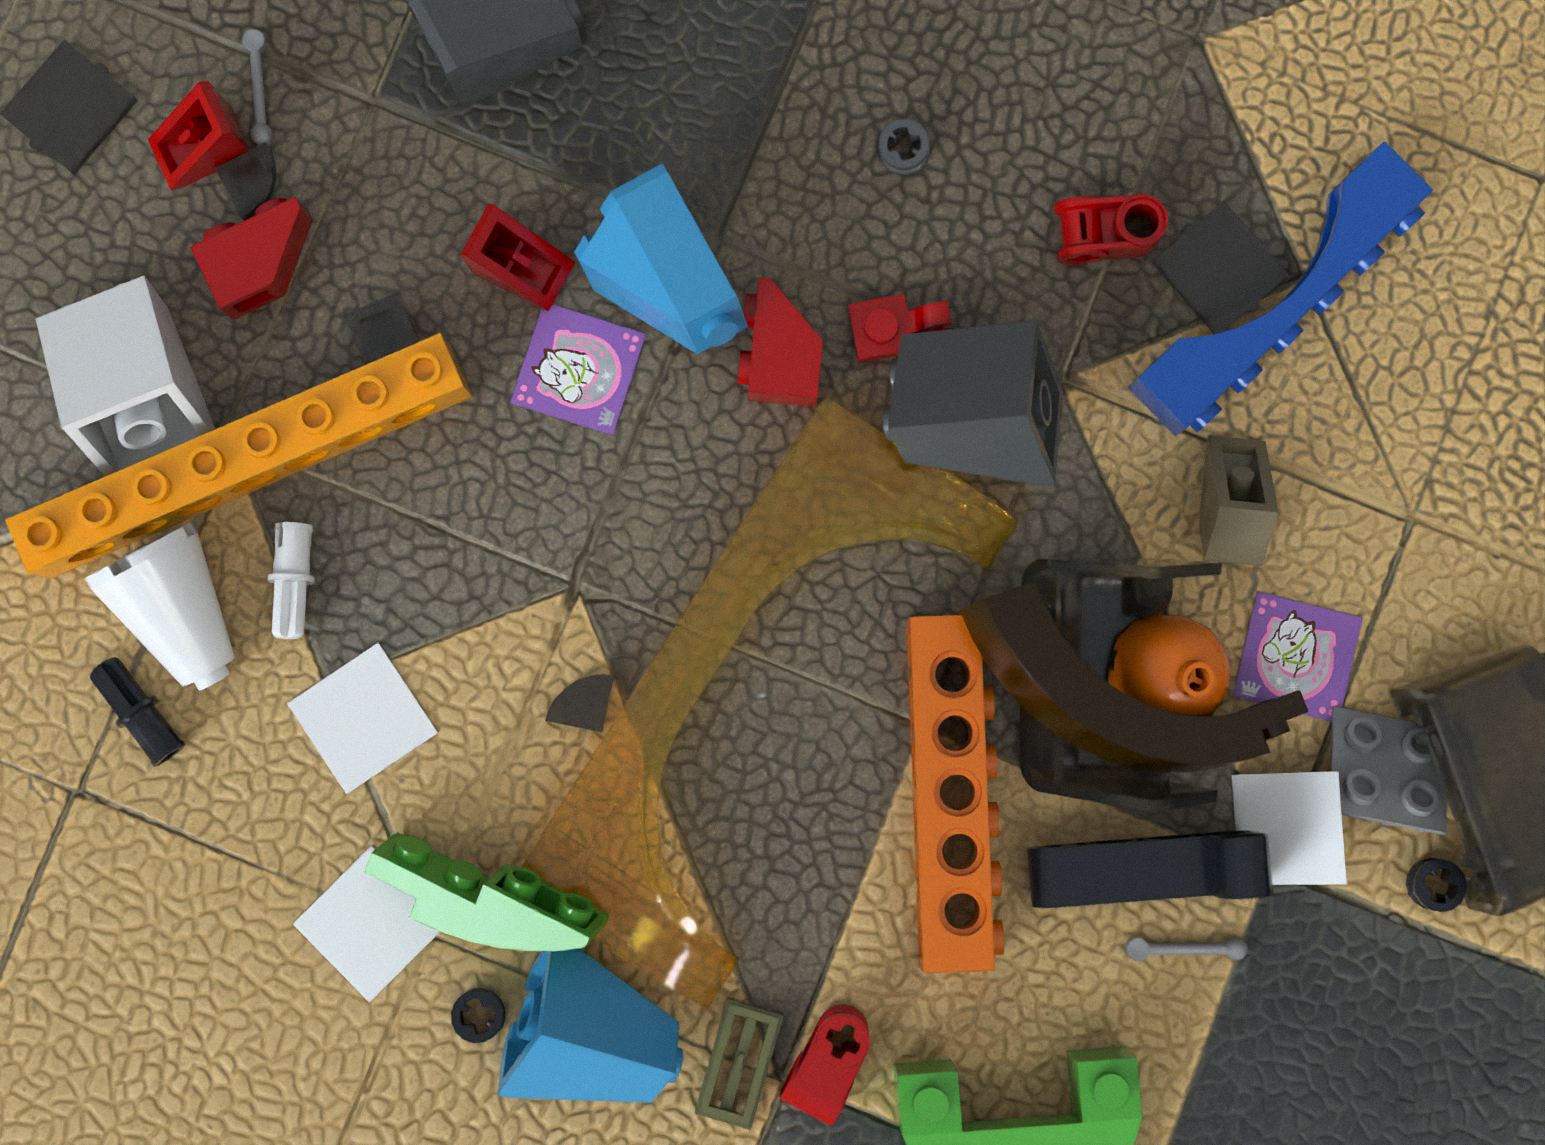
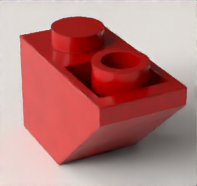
(255, 259)
(783, 353)

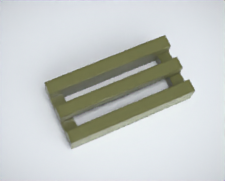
(753, 1014)

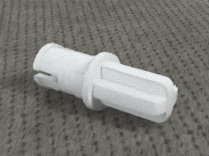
(290, 578)

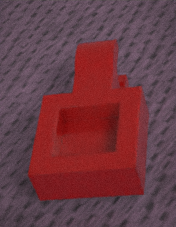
(882, 321)

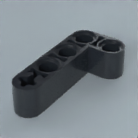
(1151, 869)

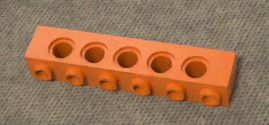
(941, 944)

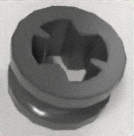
(916, 134)

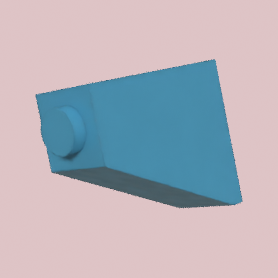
(659, 264)
(587, 1036)

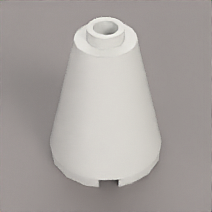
(170, 606)

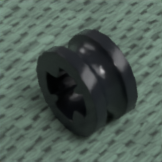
(1450, 874)
(469, 1031)

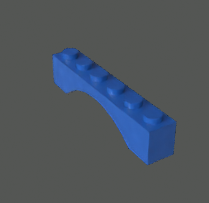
(1360, 212)

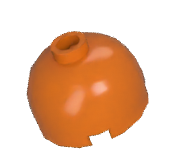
(1171, 665)

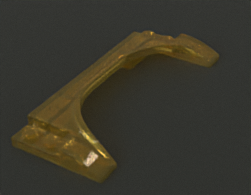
(828, 493)

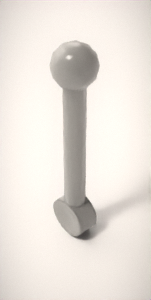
(256, 44)
(1139, 949)

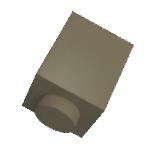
(1237, 501)

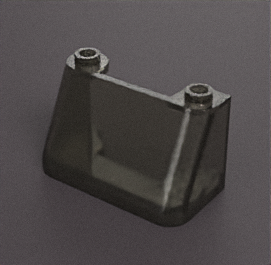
(1490, 757)

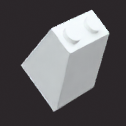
(122, 376)

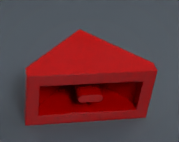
(197, 137)
(516, 258)

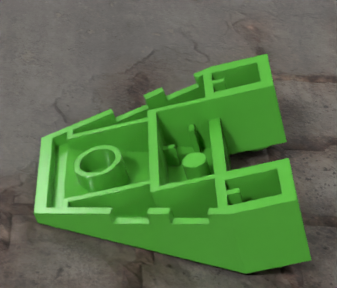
(1101, 1093)

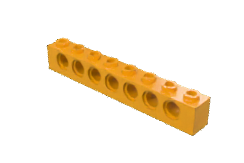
(238, 458)

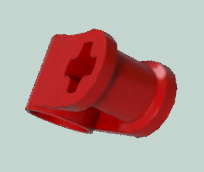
(1104, 227)
(825, 1072)

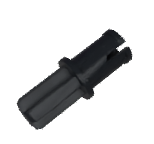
(136, 711)

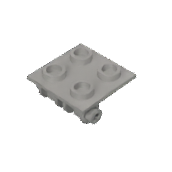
(1386, 772)

